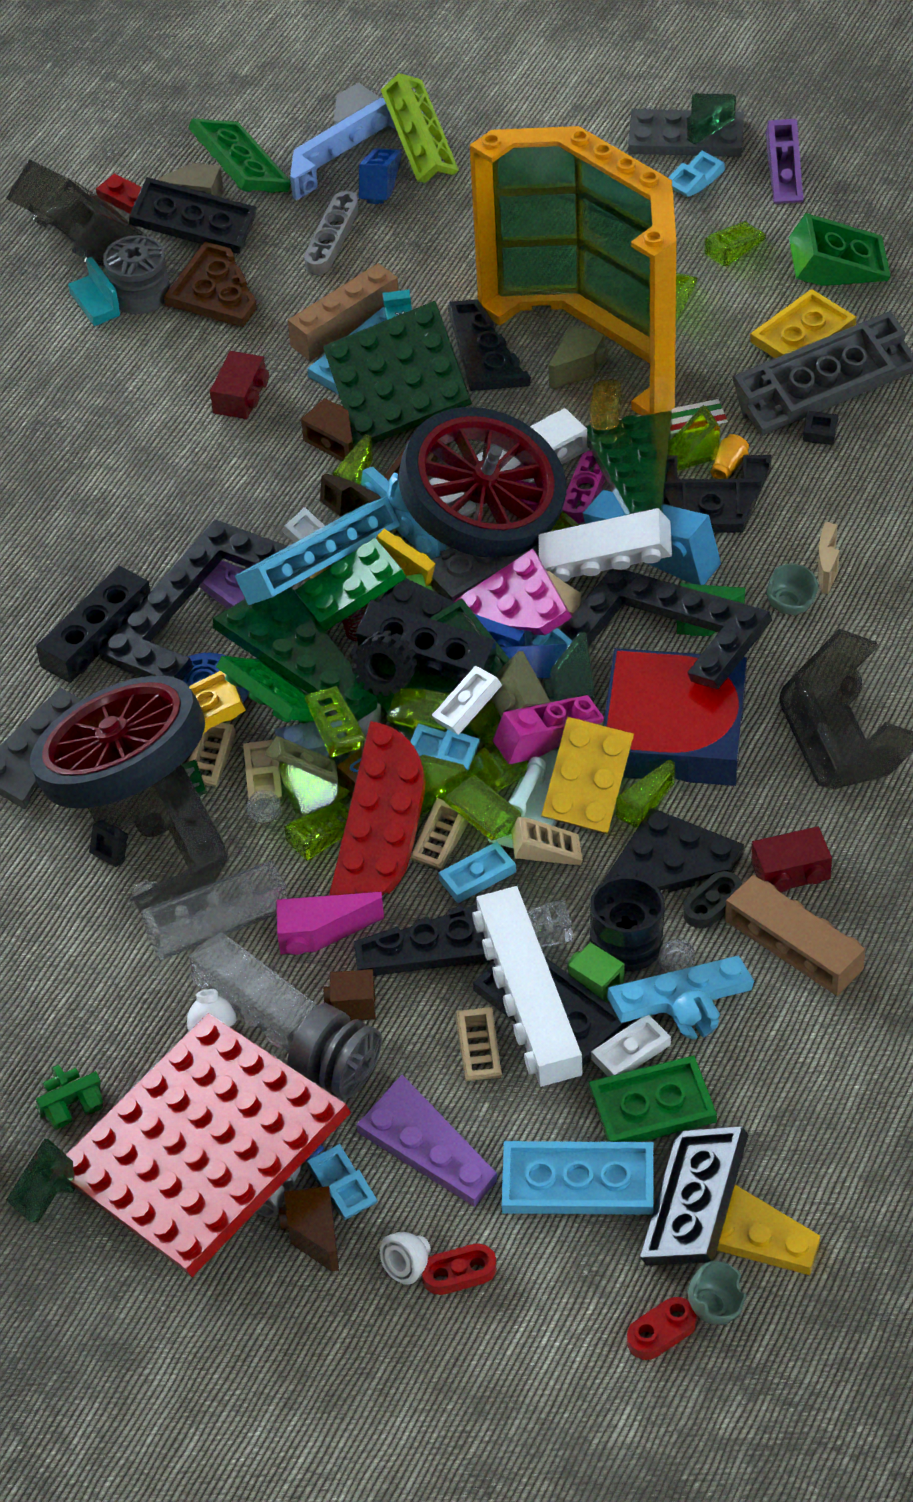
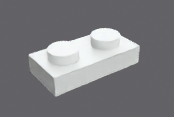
(467, 700)
(631, 1047)

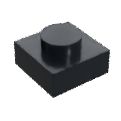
(820, 428)
(108, 843)

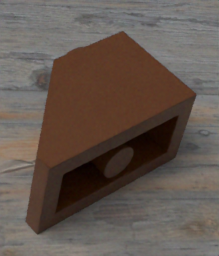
(328, 429)
(311, 1224)

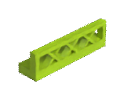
(415, 127)

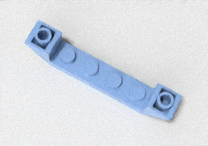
(335, 142)

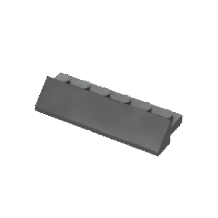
(824, 373)

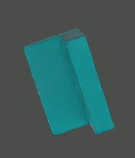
(95, 295)

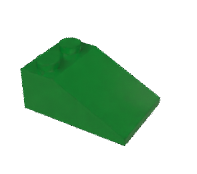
(836, 253)

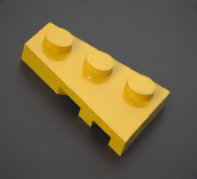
(767, 1235)

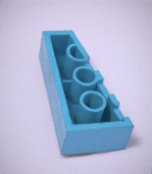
(692, 539)

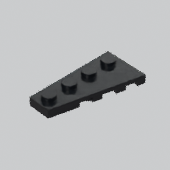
(483, 350)
(425, 945)

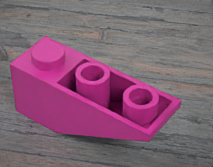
(540, 728)

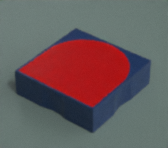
(676, 716)

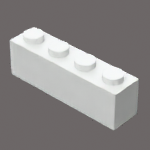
(606, 544)

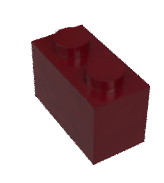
(239, 385)
(792, 859)

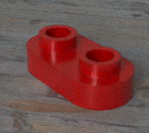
(457, 1267)
(665, 1328)

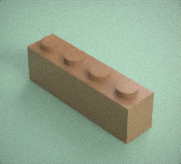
(340, 311)
(795, 934)

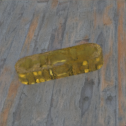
(605, 404)

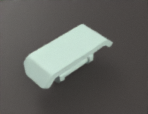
(532, 791)

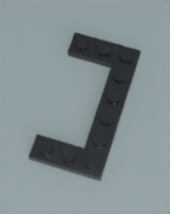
(735, 622)
(131, 644)

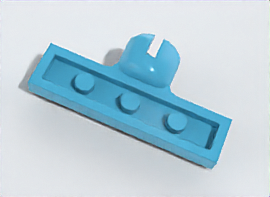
(408, 526)
(683, 995)

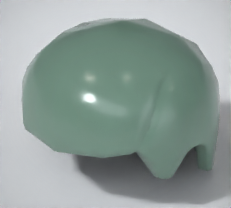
(792, 589)
(716, 1293)

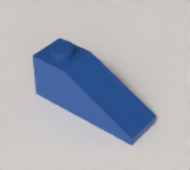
(378, 174)

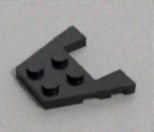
(724, 500)

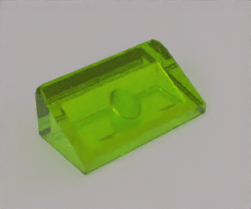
(483, 808)

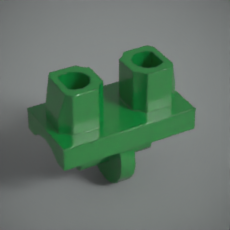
(54, 1104)

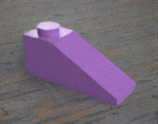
(784, 161)

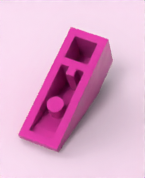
(322, 920)

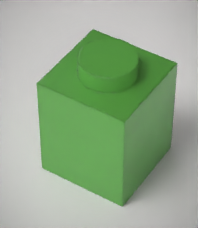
(596, 970)

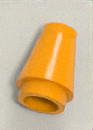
(729, 456)

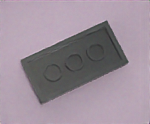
(666, 134)

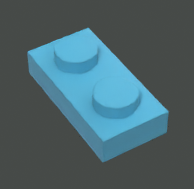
(477, 872)

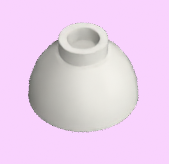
(211, 1003)
(404, 1256)

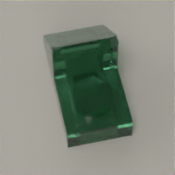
(709, 114)
(43, 1177)

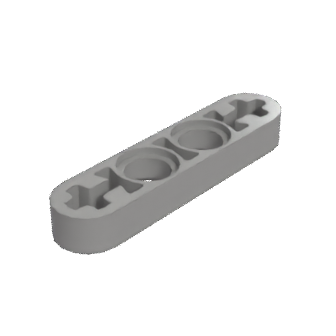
(337, 233)

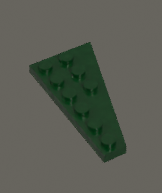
(634, 459)
(296, 646)

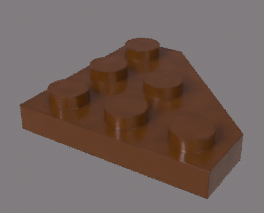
(213, 287)

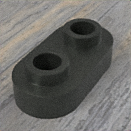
(709, 901)

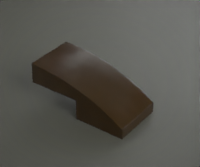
(344, 495)

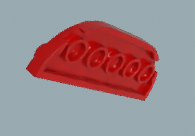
(381, 815)

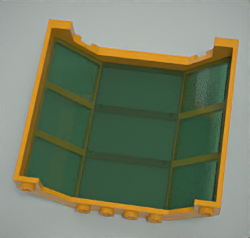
(582, 232)

